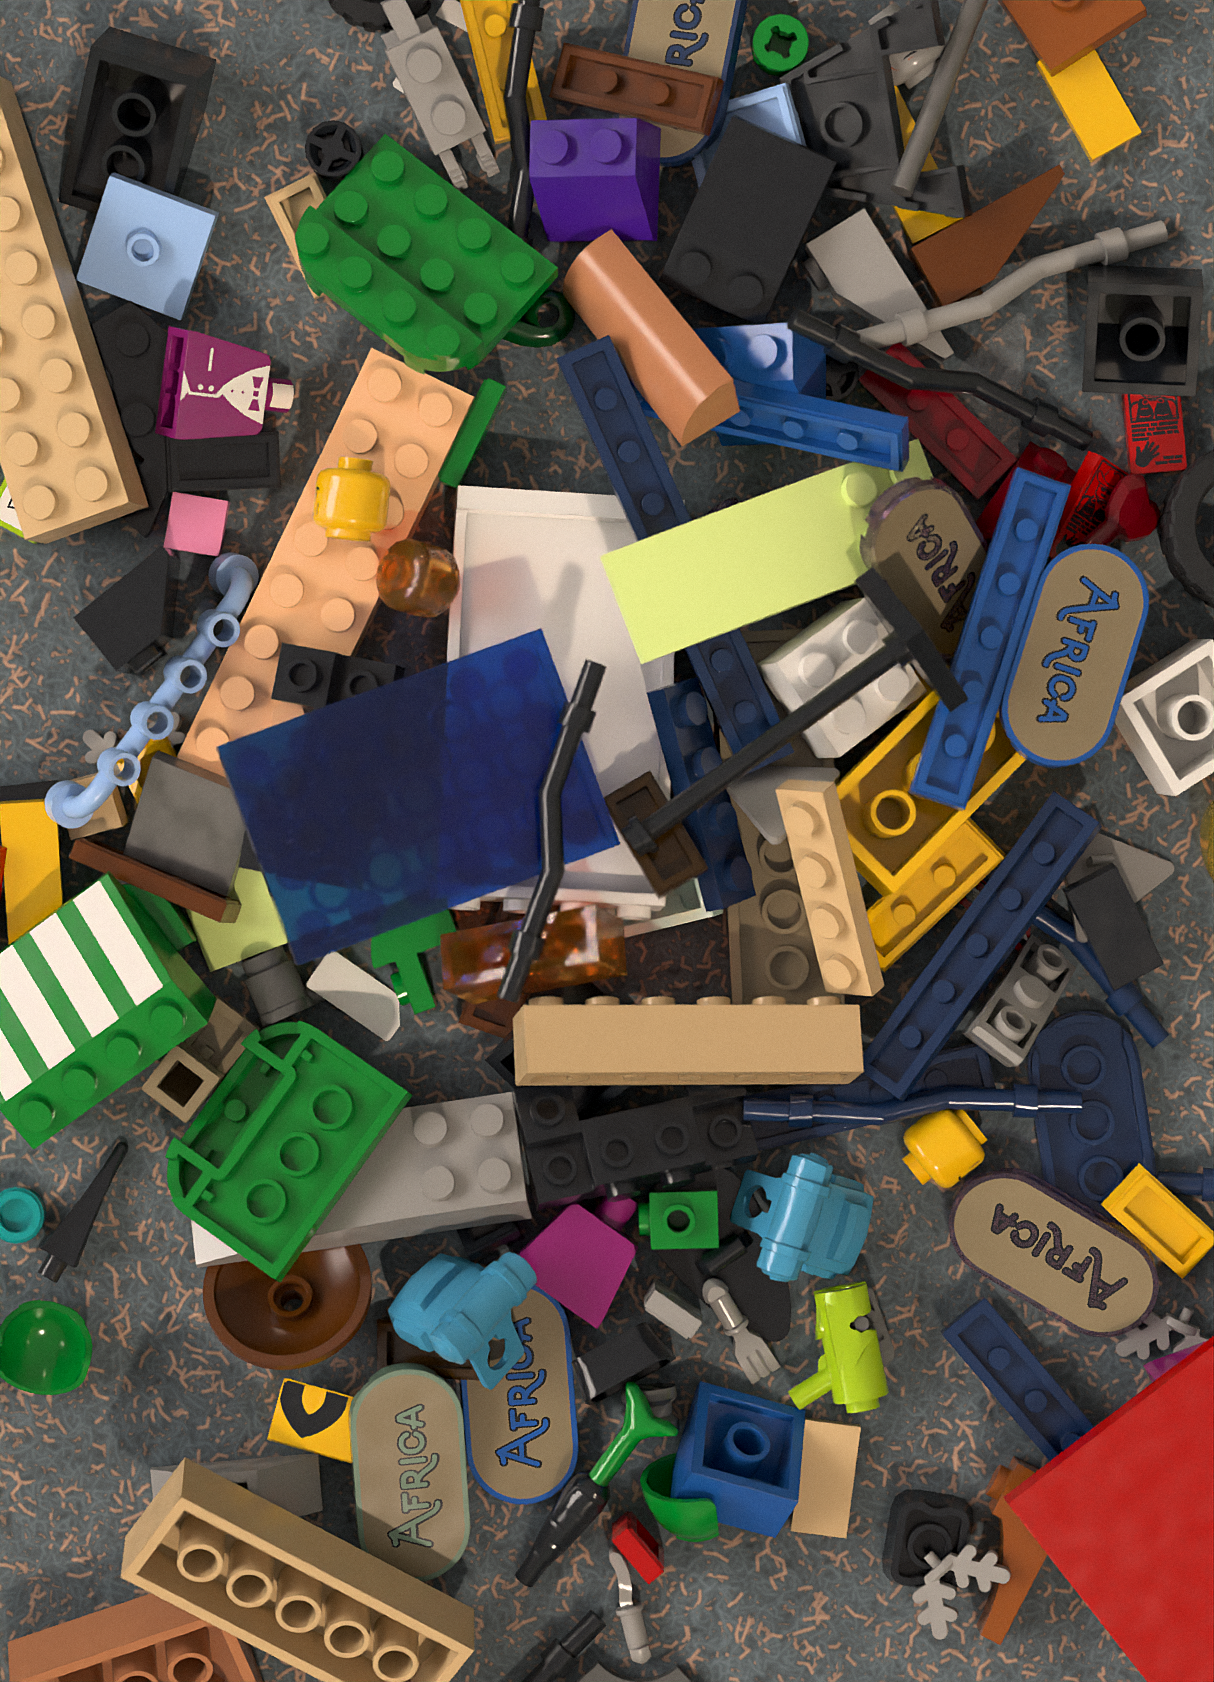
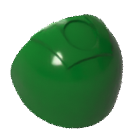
(44, 1348)
(686, 1518)

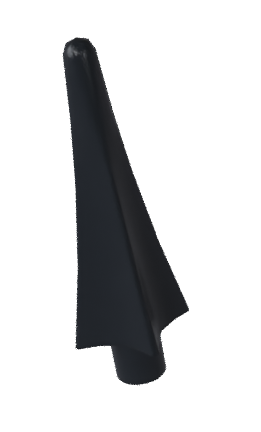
(70, 1237)

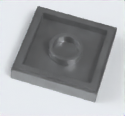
(187, 824)

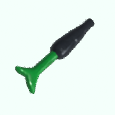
(590, 1489)

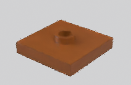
(1070, 29)

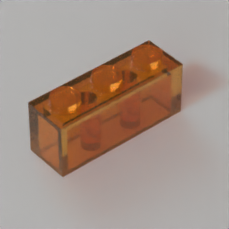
(579, 949)

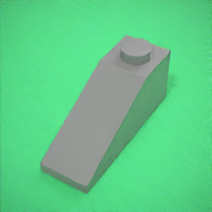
(867, 277)

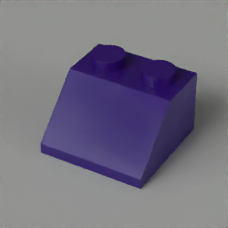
(596, 178)

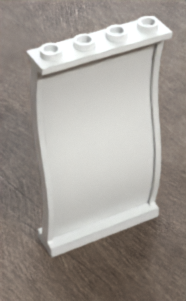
(538, 565)

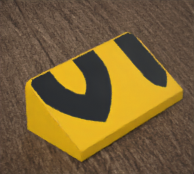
(312, 1420)

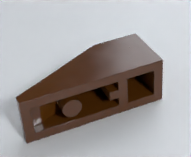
(973, 250)

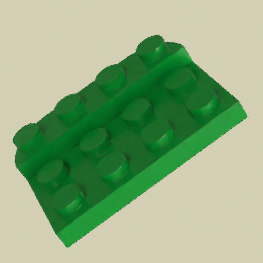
(419, 261)
(280, 1142)

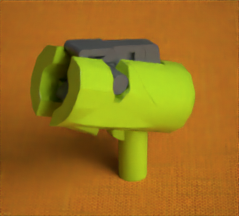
(853, 1347)

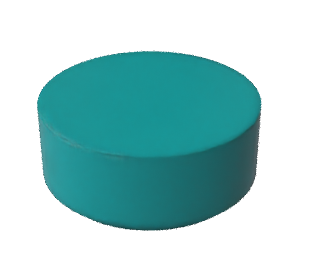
(20, 1214)

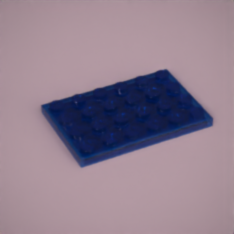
(411, 796)

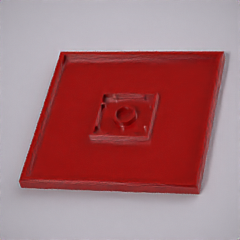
(1135, 1521)

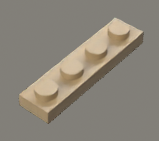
(830, 887)

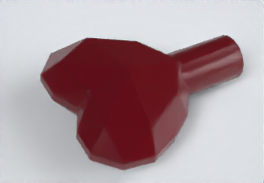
(1127, 513)

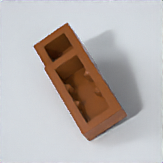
(1016, 1550)

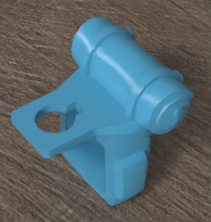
(812, 1222)
(461, 1306)

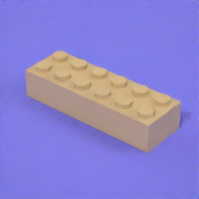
(292, 1586)

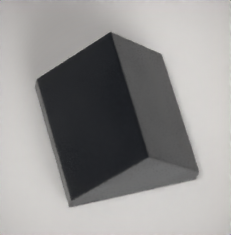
(490, 1239)

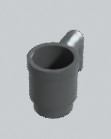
(278, 986)

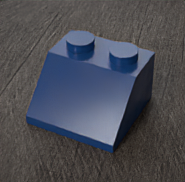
(769, 358)
(742, 1457)

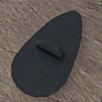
(734, 1262)

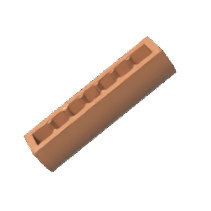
(651, 339)

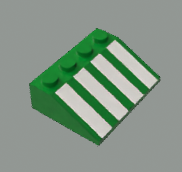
(89, 1007)

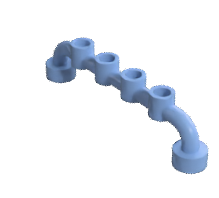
(229, 576)

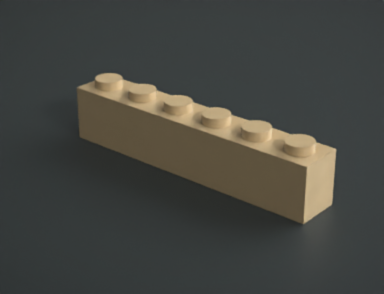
(687, 1042)

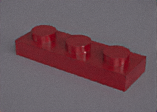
(943, 428)

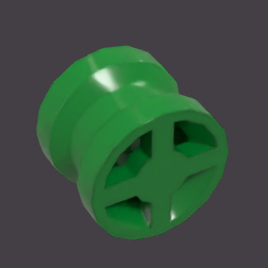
(775, 59)

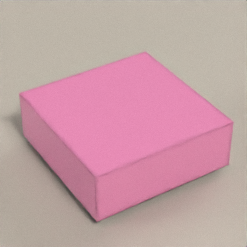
(196, 524)

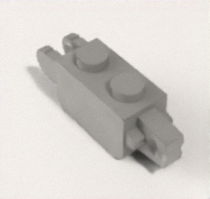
(434, 90)

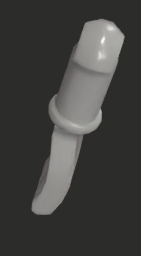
(748, 1346)
(630, 1611)

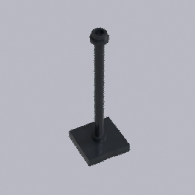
(903, 645)

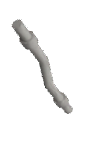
(1108, 247)

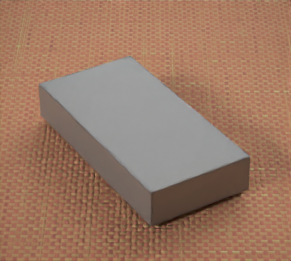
(672, 1309)

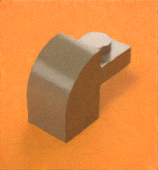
(200, 1062)

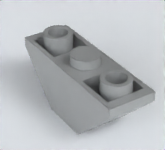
(1019, 1003)
(283, 1480)

